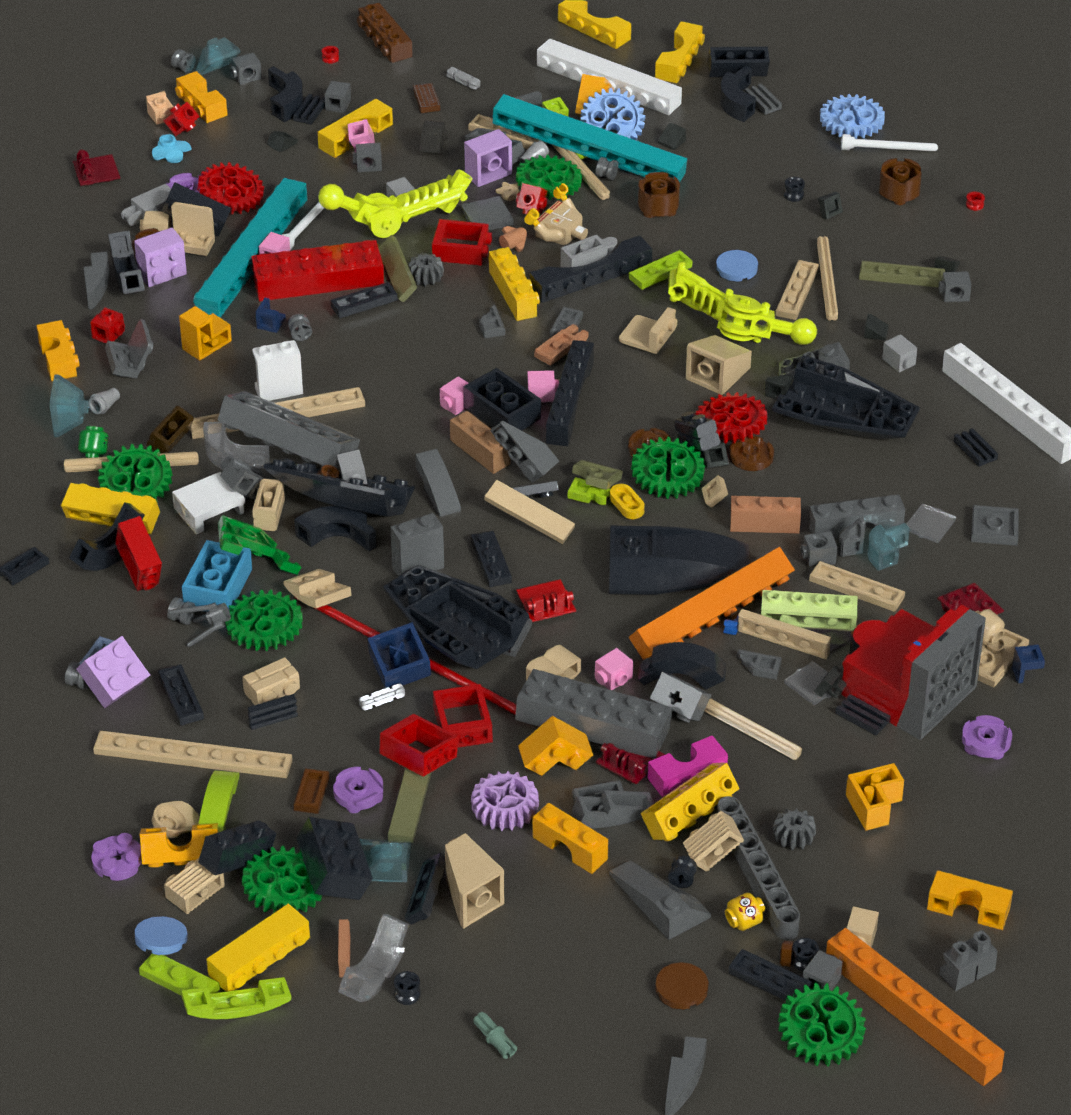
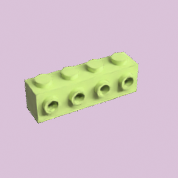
(811, 609)

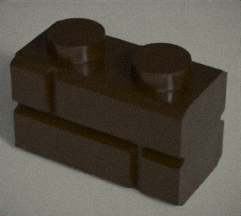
(170, 430)

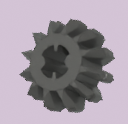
(426, 269)
(794, 829)

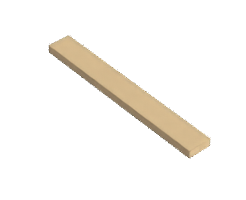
(305, 406)
(193, 754)

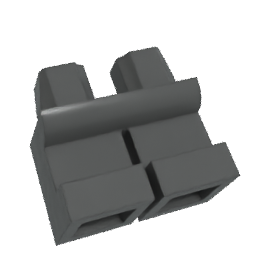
(241, 476)
(969, 961)

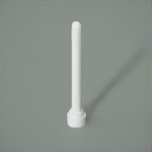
(849, 142)
(303, 224)

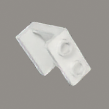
(278, 370)
(205, 500)

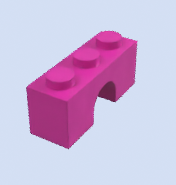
(668, 774)

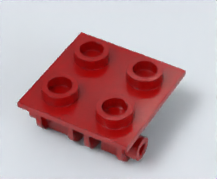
(546, 600)

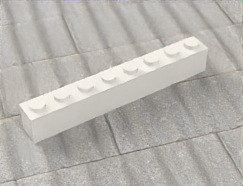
(574, 62)
(1008, 401)

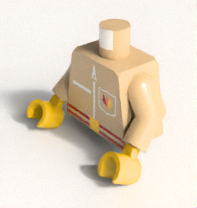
(560, 222)

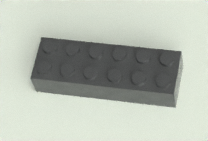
(285, 429)
(596, 711)

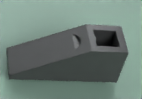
(829, 353)
(528, 452)

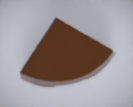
(786, 953)

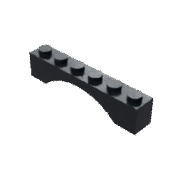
(560, 281)
(564, 406)

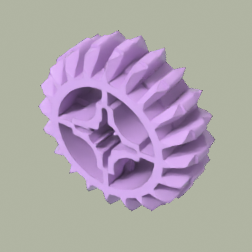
(505, 800)

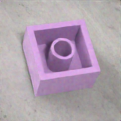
(488, 157)
(160, 257)
(113, 672)

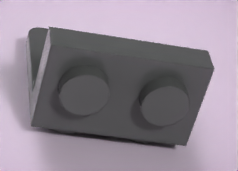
(130, 358)

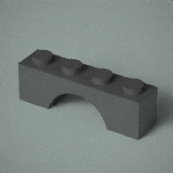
(835, 517)

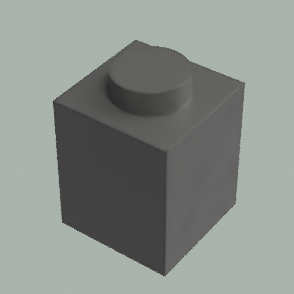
(337, 97)
(823, 970)

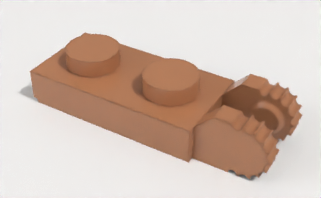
(559, 344)

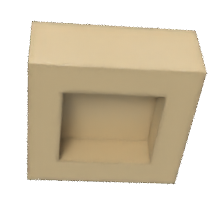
(714, 491)

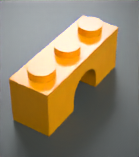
(208, 105)
(58, 349)
(587, 846)
(157, 848)
(952, 891)

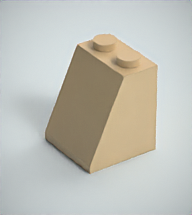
(716, 363)
(473, 880)

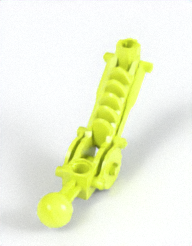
(386, 213)
(734, 310)

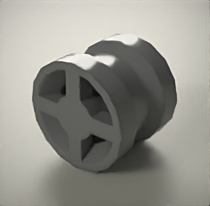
(183, 60)
(607, 168)
(299, 327)
(185, 618)
(73, 677)

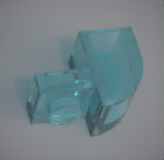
(885, 545)

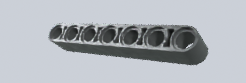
(762, 873)

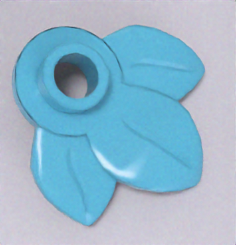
(170, 149)

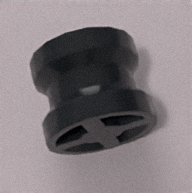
(794, 189)
(682, 871)
(803, 952)
(403, 982)

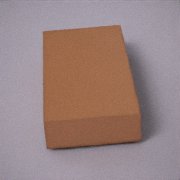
(344, 946)

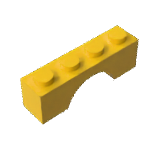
(610, 31)
(673, 64)
(335, 137)

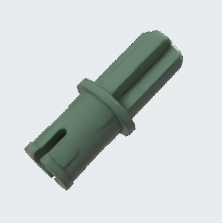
(495, 1035)

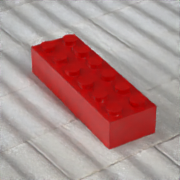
(317, 270)

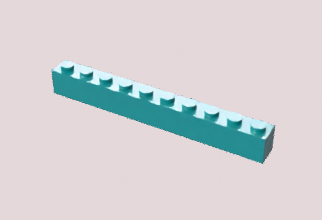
(585, 138)
(236, 265)

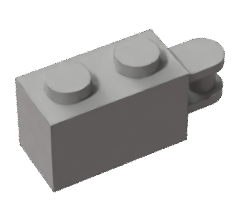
(148, 201)
(587, 251)

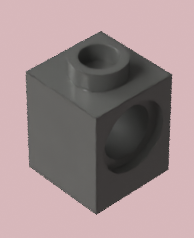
(246, 68)
(369, 164)
(955, 286)
(819, 548)

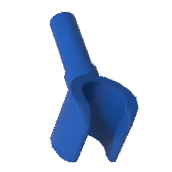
(731, 626)

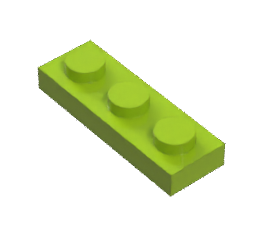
(658, 270)
(175, 975)

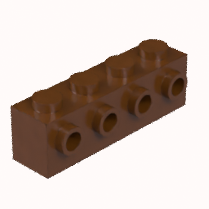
(385, 32)

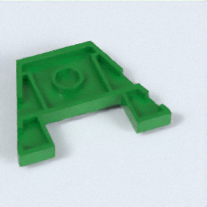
(237, 534)

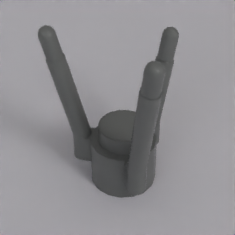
(216, 615)

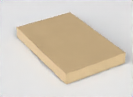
(998, 657)

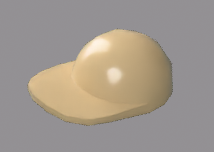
(175, 816)

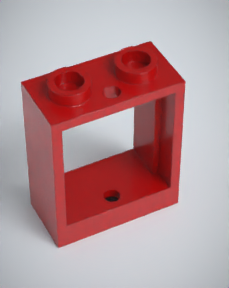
(461, 252)
(138, 553)
(479, 730)
(395, 744)

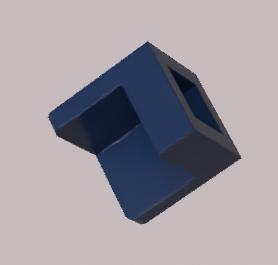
(268, 319)
(1026, 658)

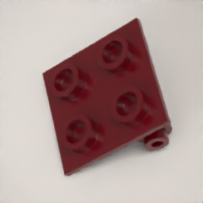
(95, 169)
(971, 597)
(625, 764)

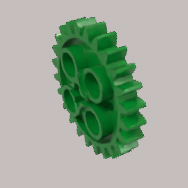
(549, 174)
(685, 468)
(122, 470)
(264, 620)
(279, 880)
(800, 1030)

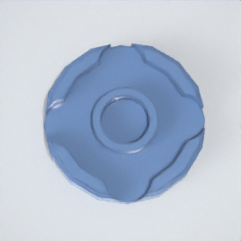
(736, 265)
(160, 935)

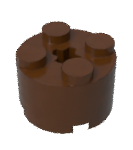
(900, 180)
(658, 195)

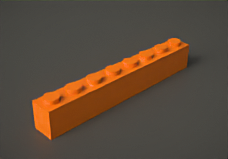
(713, 602)
(916, 1008)

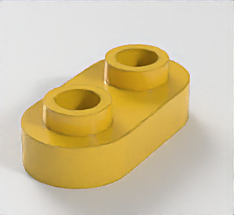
(627, 501)

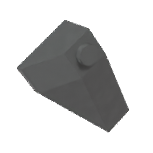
(662, 902)

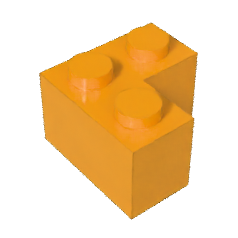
(588, 86)
(203, 333)
(554, 743)
(873, 793)

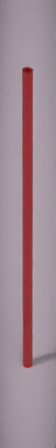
(435, 667)

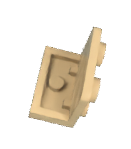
(194, 226)
(649, 333)

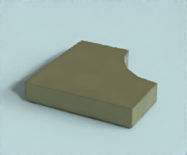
(597, 474)

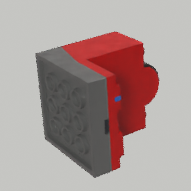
(915, 668)

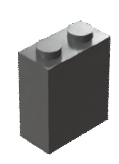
(417, 544)

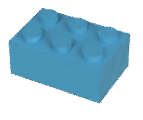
(217, 576)

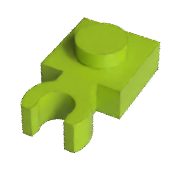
(582, 492)

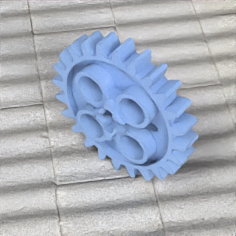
(598, 108)
(852, 116)

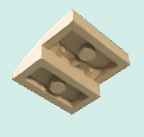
(317, 588)

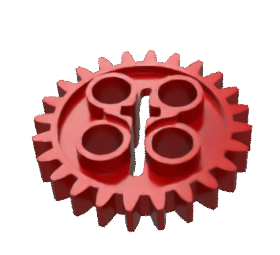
(231, 186)
(735, 416)

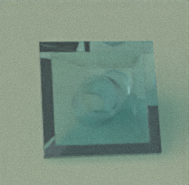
(216, 55)
(66, 406)
(387, 859)

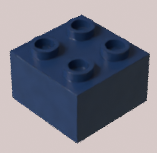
(399, 656)

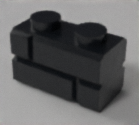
(697, 431)

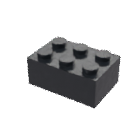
(500, 398)
(334, 858)

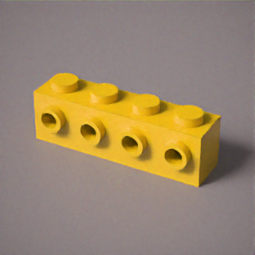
(513, 284)
(104, 505)
(689, 801)
(258, 948)

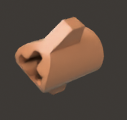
(513, 238)

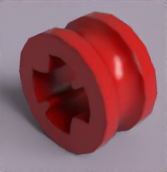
(330, 54)
(975, 201)

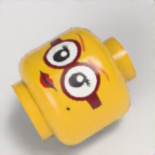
(744, 911)

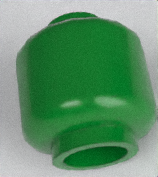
(93, 441)

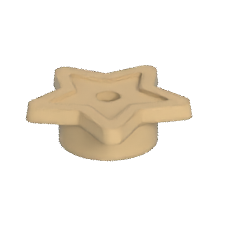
(508, 191)

